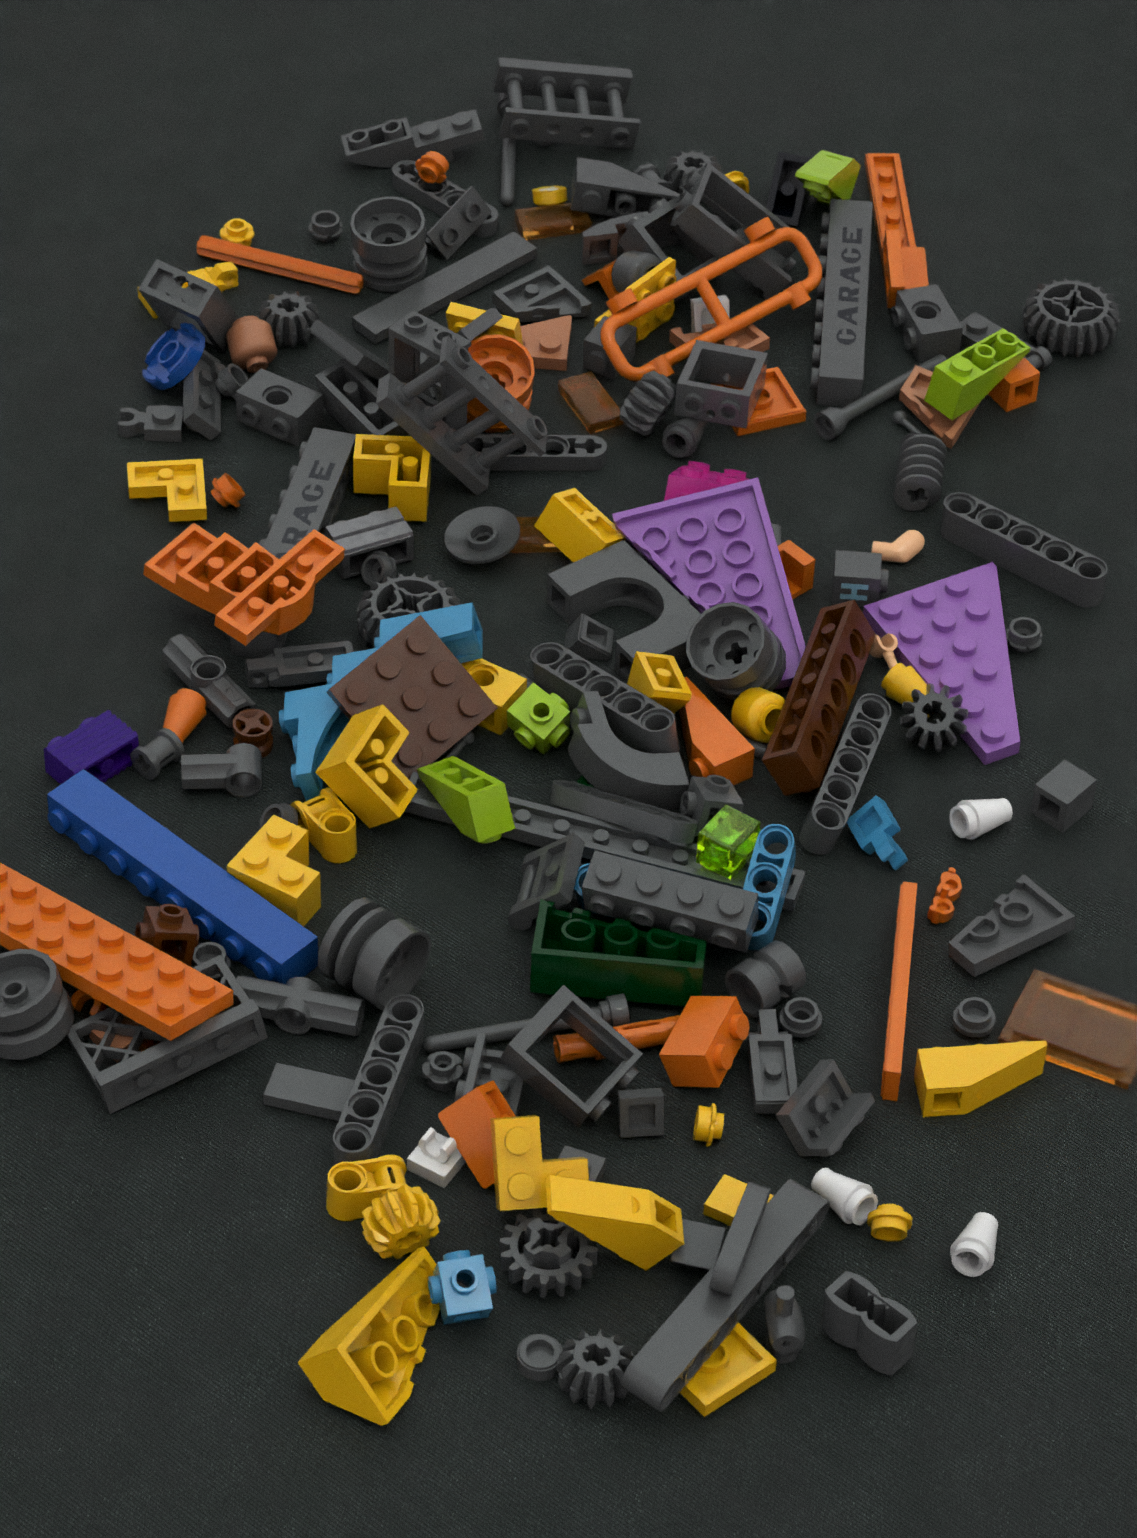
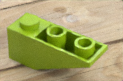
(829, 176)
(972, 373)

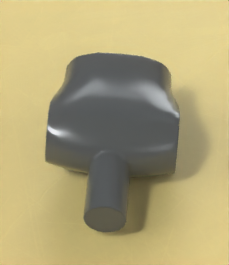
(783, 1324)

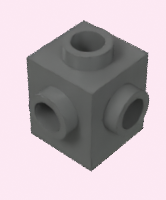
(707, 797)

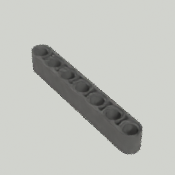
(708, 1315)

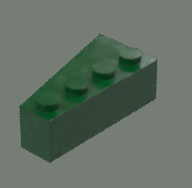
(613, 959)

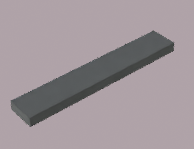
(446, 285)

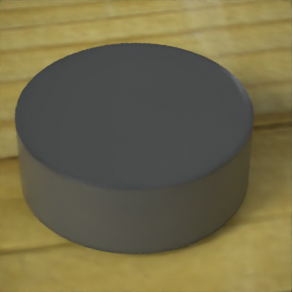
(538, 1357)

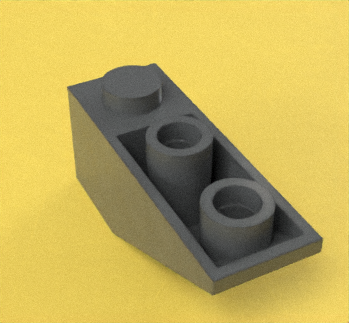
(612, 190)

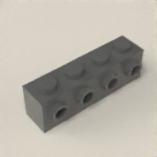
(670, 901)

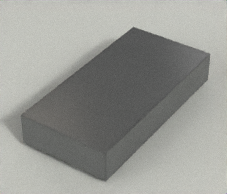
(307, 1091)

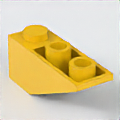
(969, 1076)
(619, 1217)

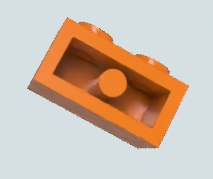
(704, 1041)

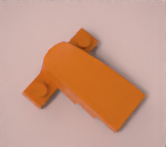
(245, 585)

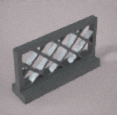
(169, 1061)

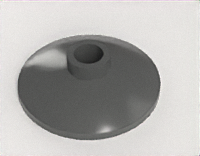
(482, 535)

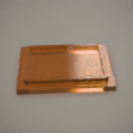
(1080, 1025)

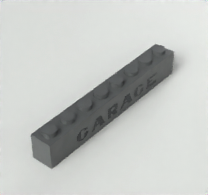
(844, 303)
(308, 504)

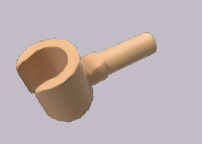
(884, 648)

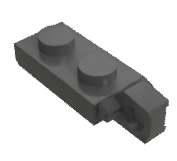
(294, 665)
(770, 1064)

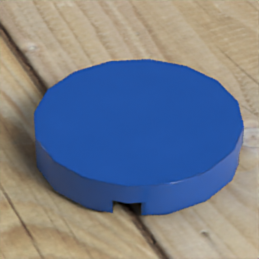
(173, 356)

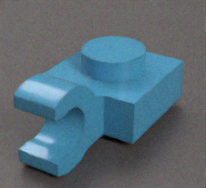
(874, 828)

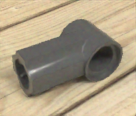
(236, 770)

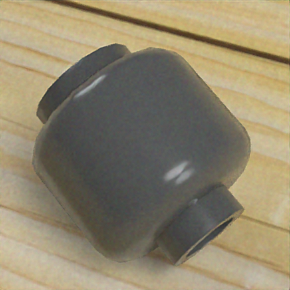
(631, 267)

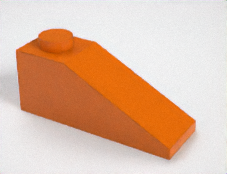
(713, 742)

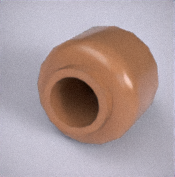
(251, 343)

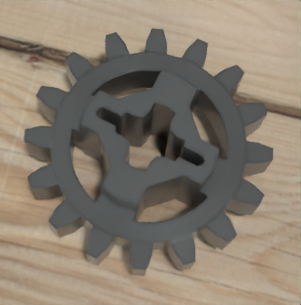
(546, 1255)

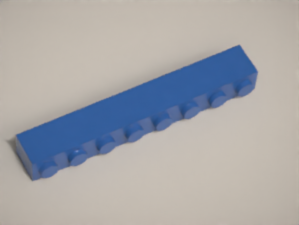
(180, 875)

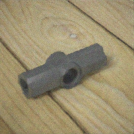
(207, 677)
(304, 1005)

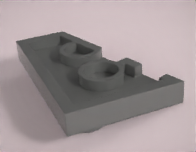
(1013, 927)

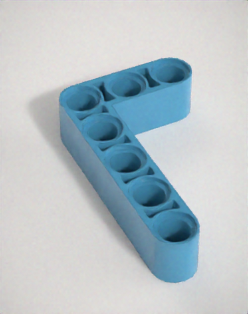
(762, 867)

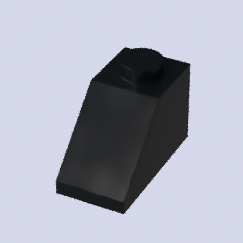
(786, 195)

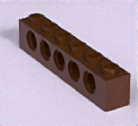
(819, 698)

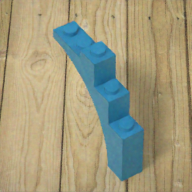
(317, 721)

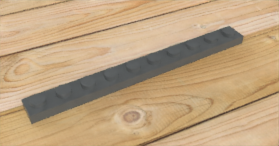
(545, 824)

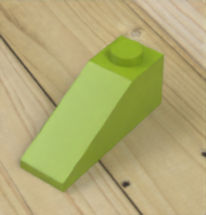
(470, 798)

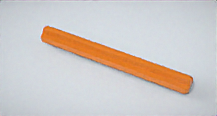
(280, 264)

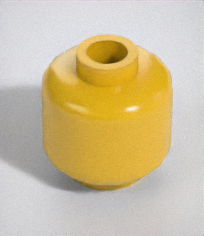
(756, 713)

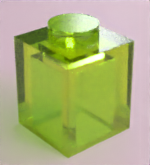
(727, 842)

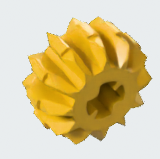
(400, 1222)

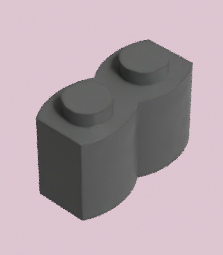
(871, 1324)

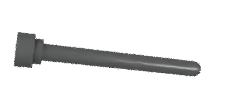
(508, 157)
(832, 421)
(612, 1010)

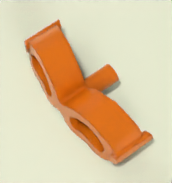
(947, 891)

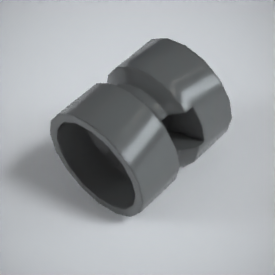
(766, 979)

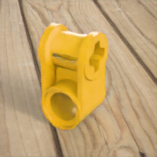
(329, 826)
(356, 1183)

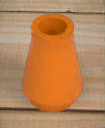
(184, 712)

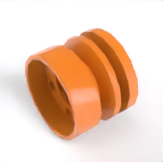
(509, 365)

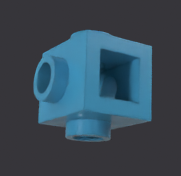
(461, 1303)

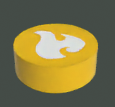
(549, 195)

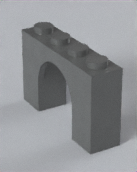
(624, 578)

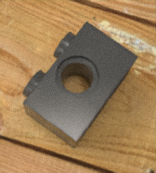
(927, 322)
(279, 407)

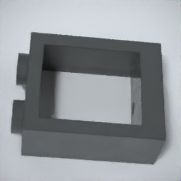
(638, 239)
(196, 304)
(722, 366)
(596, 1032)

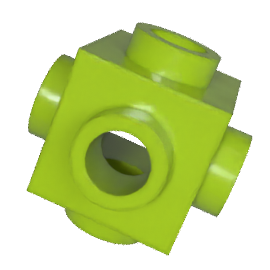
(539, 719)

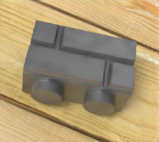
(369, 535)

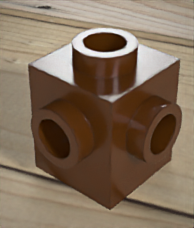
(170, 931)

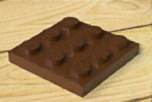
(421, 688)

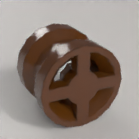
(254, 728)

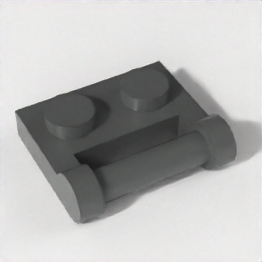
(547, 875)

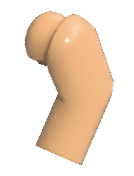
(901, 549)

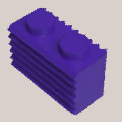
(98, 746)

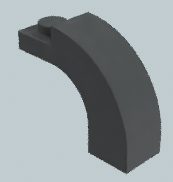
(619, 769)

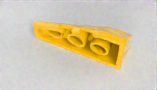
(373, 1348)

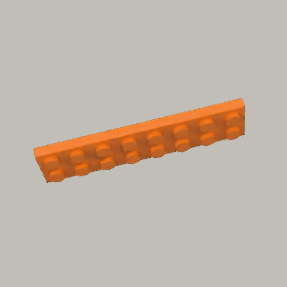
(107, 960)

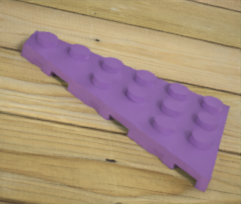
(720, 551)
(958, 639)

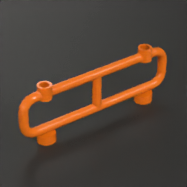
(762, 238)

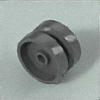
(32, 1004)

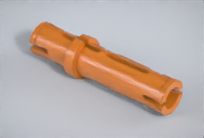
(639, 1034)

